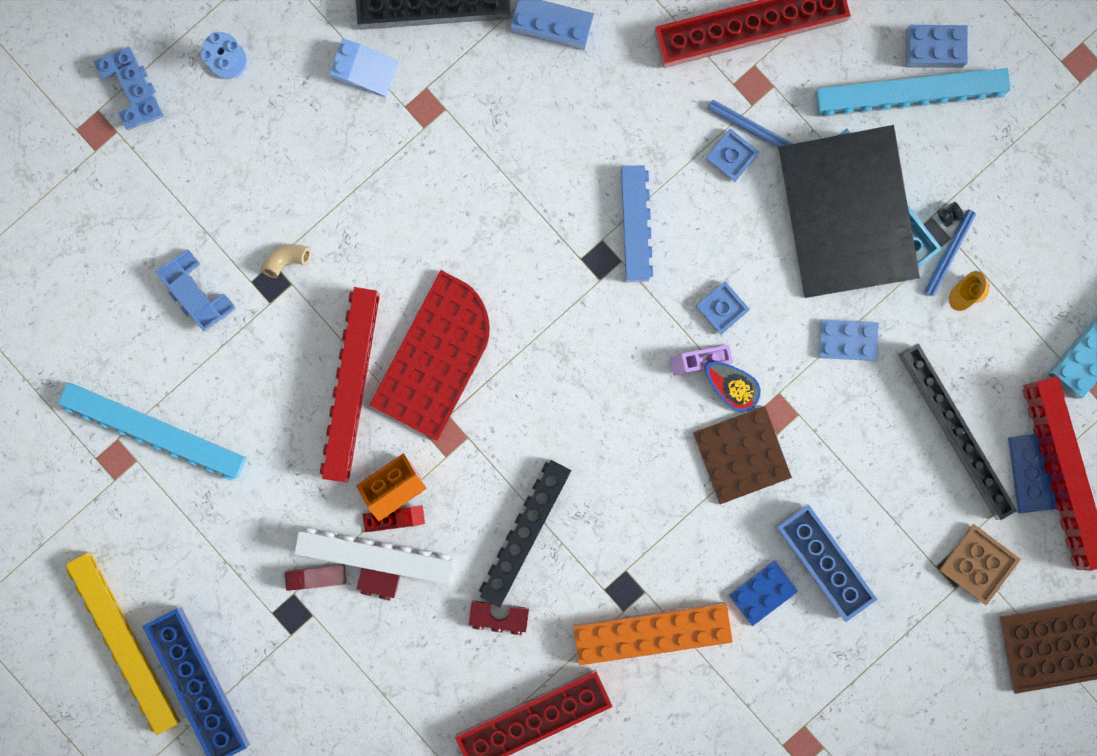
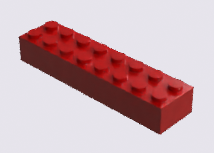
(536, 718)

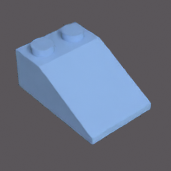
(363, 67)

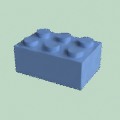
(936, 46)

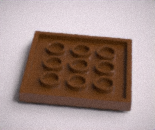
(742, 455)

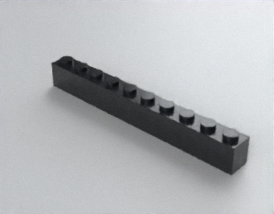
(957, 432)

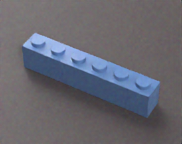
(635, 223)

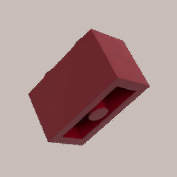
(378, 583)

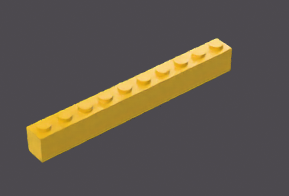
(123, 643)

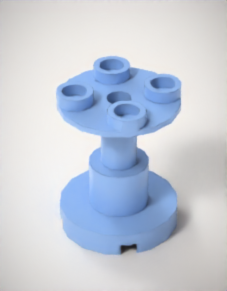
(224, 55)

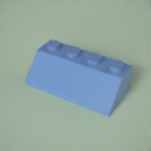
(552, 23)

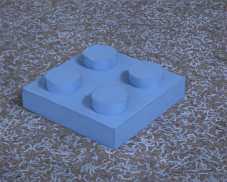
(732, 155)
(722, 307)

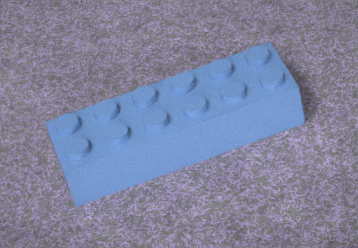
(826, 562)

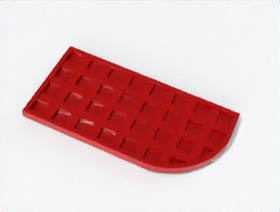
(435, 357)

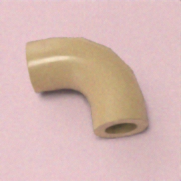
(285, 255)

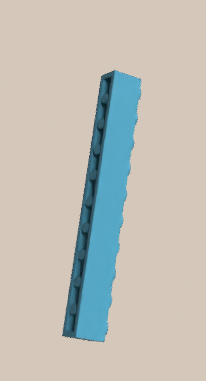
(912, 91)
(152, 430)

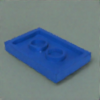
(763, 593)

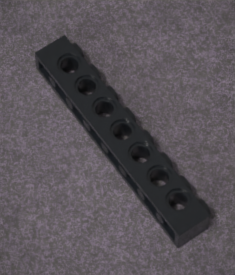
(497, 596)

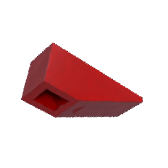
(398, 519)

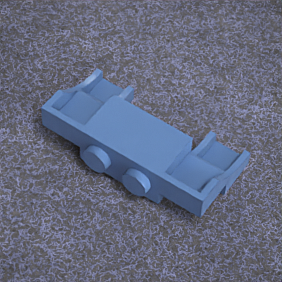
(134, 82)
(185, 290)

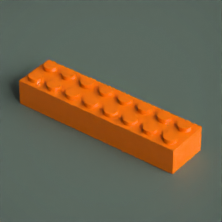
(652, 633)

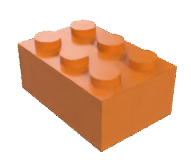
(391, 487)

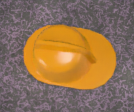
(969, 291)

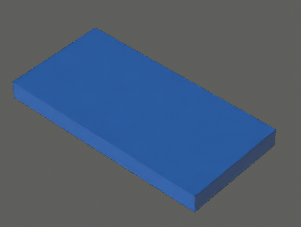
(1029, 475)

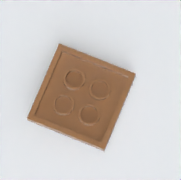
(979, 564)

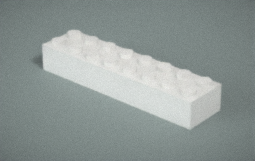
(373, 556)

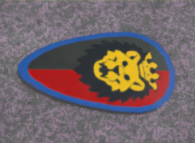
(733, 385)

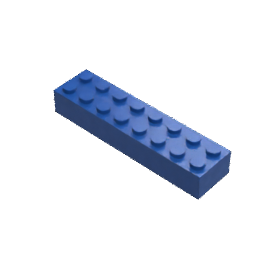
(196, 684)

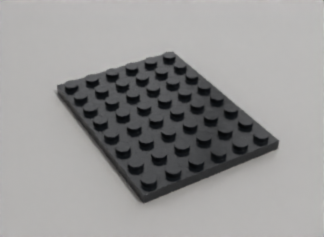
(849, 211)

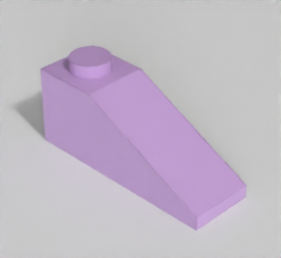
(697, 360)

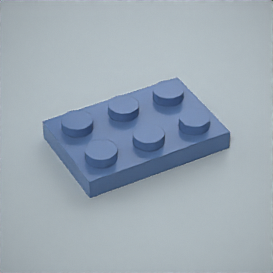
(848, 340)

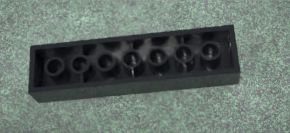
(402, 13)

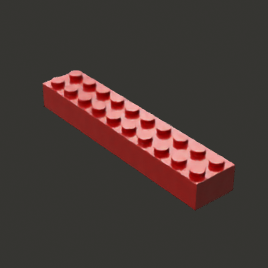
(744, 27)
(351, 384)
(1066, 469)

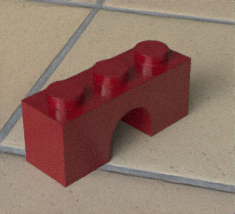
(481, 617)

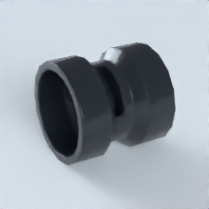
(950, 214)

